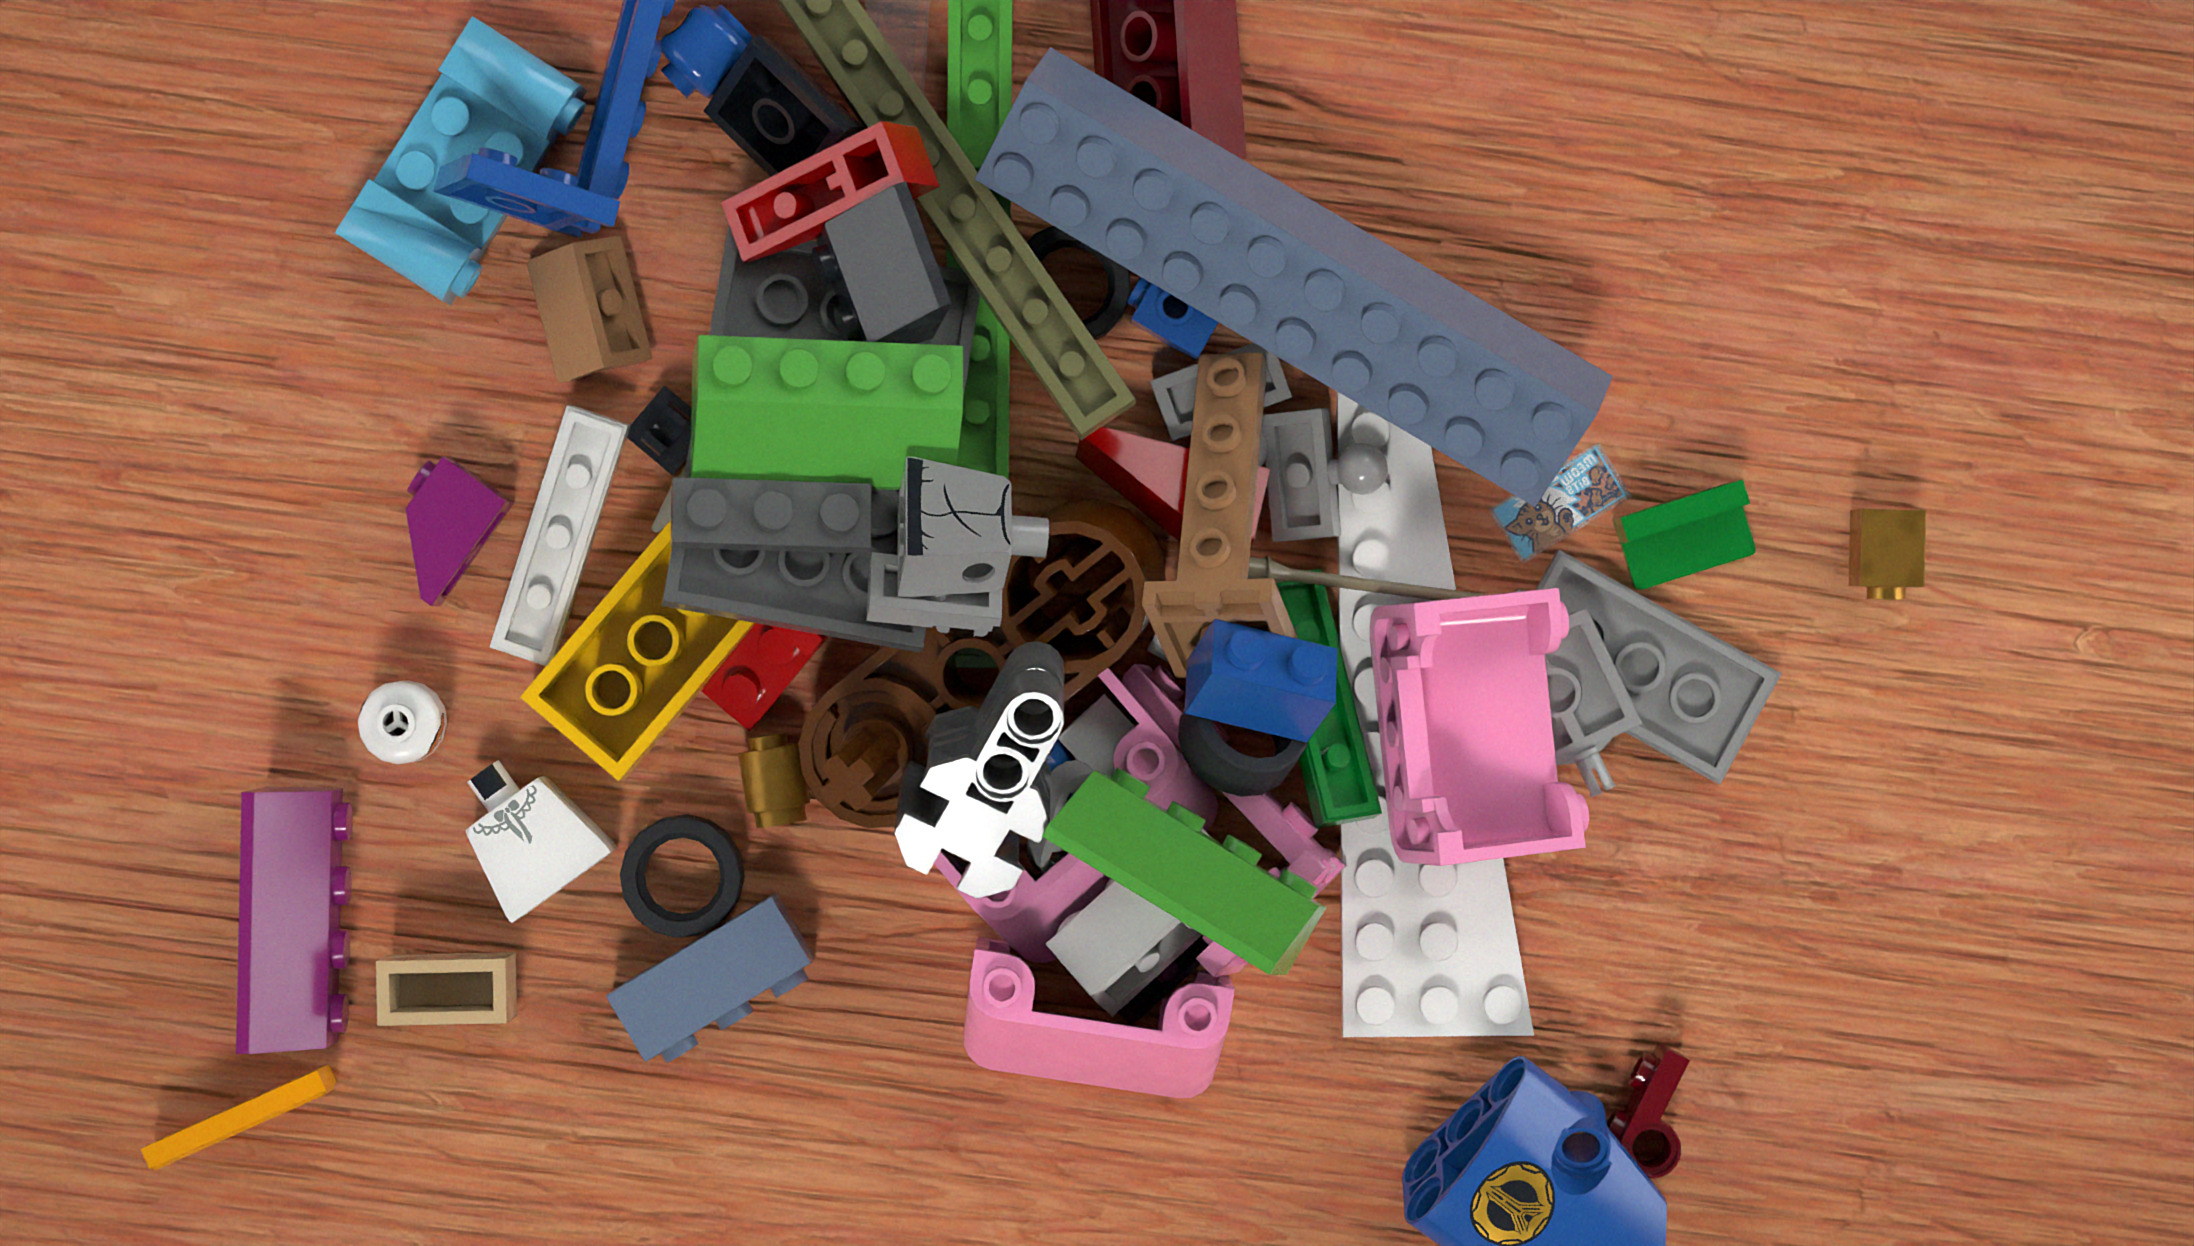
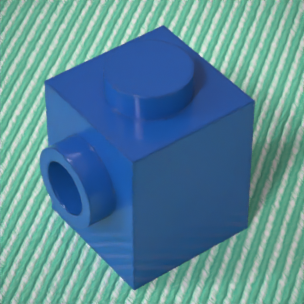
(1170, 319)

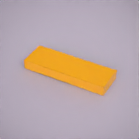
(239, 1117)

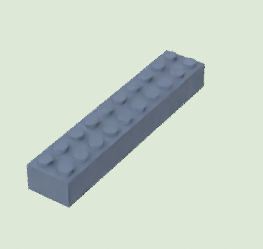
(1293, 277)

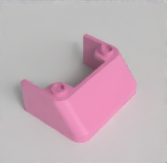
(1035, 909)

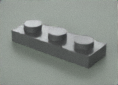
(770, 515)

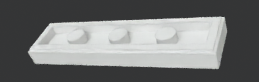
(560, 535)

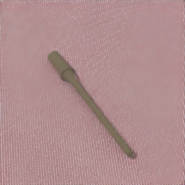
(1266, 568)

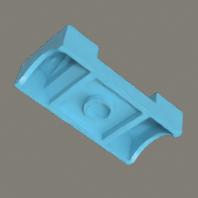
(484, 98)

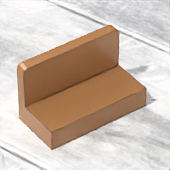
(589, 308)

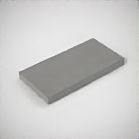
(1684, 682)

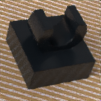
(664, 430)

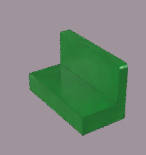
(1686, 535)

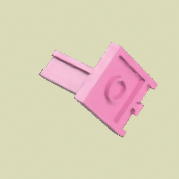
(1283, 827)

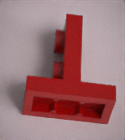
(760, 671)

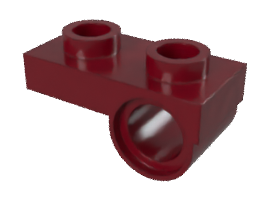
(1654, 1082)

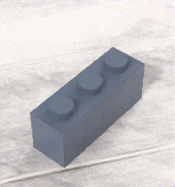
(712, 980)

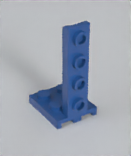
(556, 197)

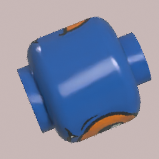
(703, 49)

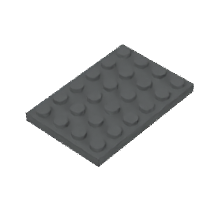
(789, 588)

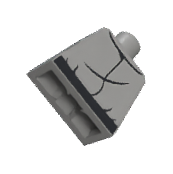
(959, 530)

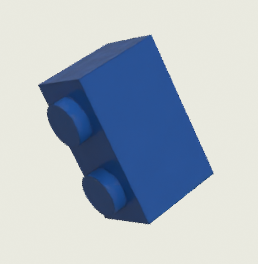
(1261, 680)

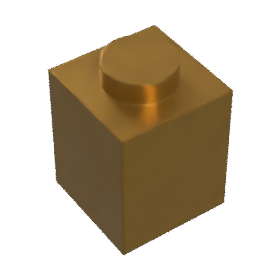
(1887, 551)

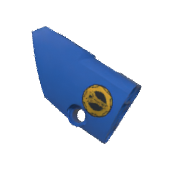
(1521, 1176)

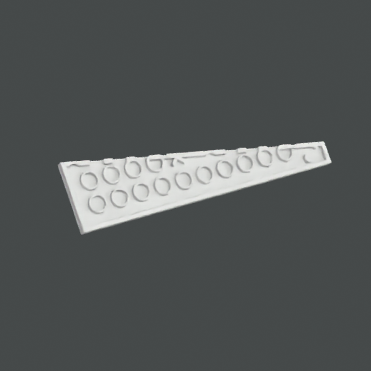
(1418, 941)

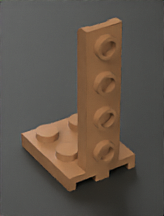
(1218, 516)

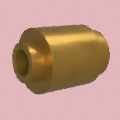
(773, 781)

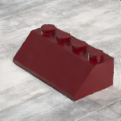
(1176, 60)

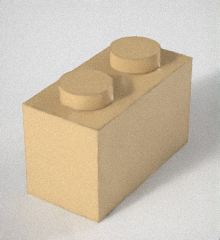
(446, 988)

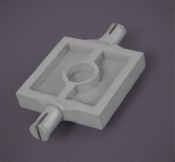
(1586, 701)

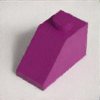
(449, 524)

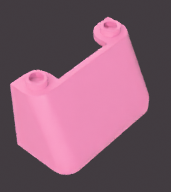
(1472, 728)
(1165, 1061)

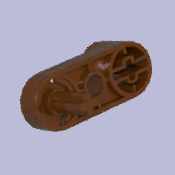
(899, 690)

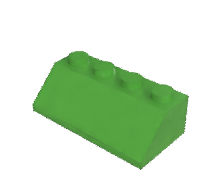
(822, 409)
(1186, 871)

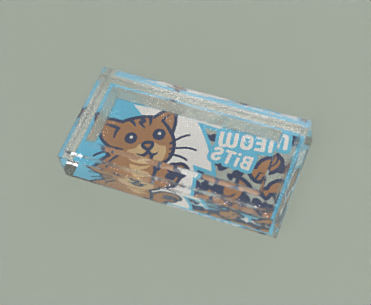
(1578, 494)

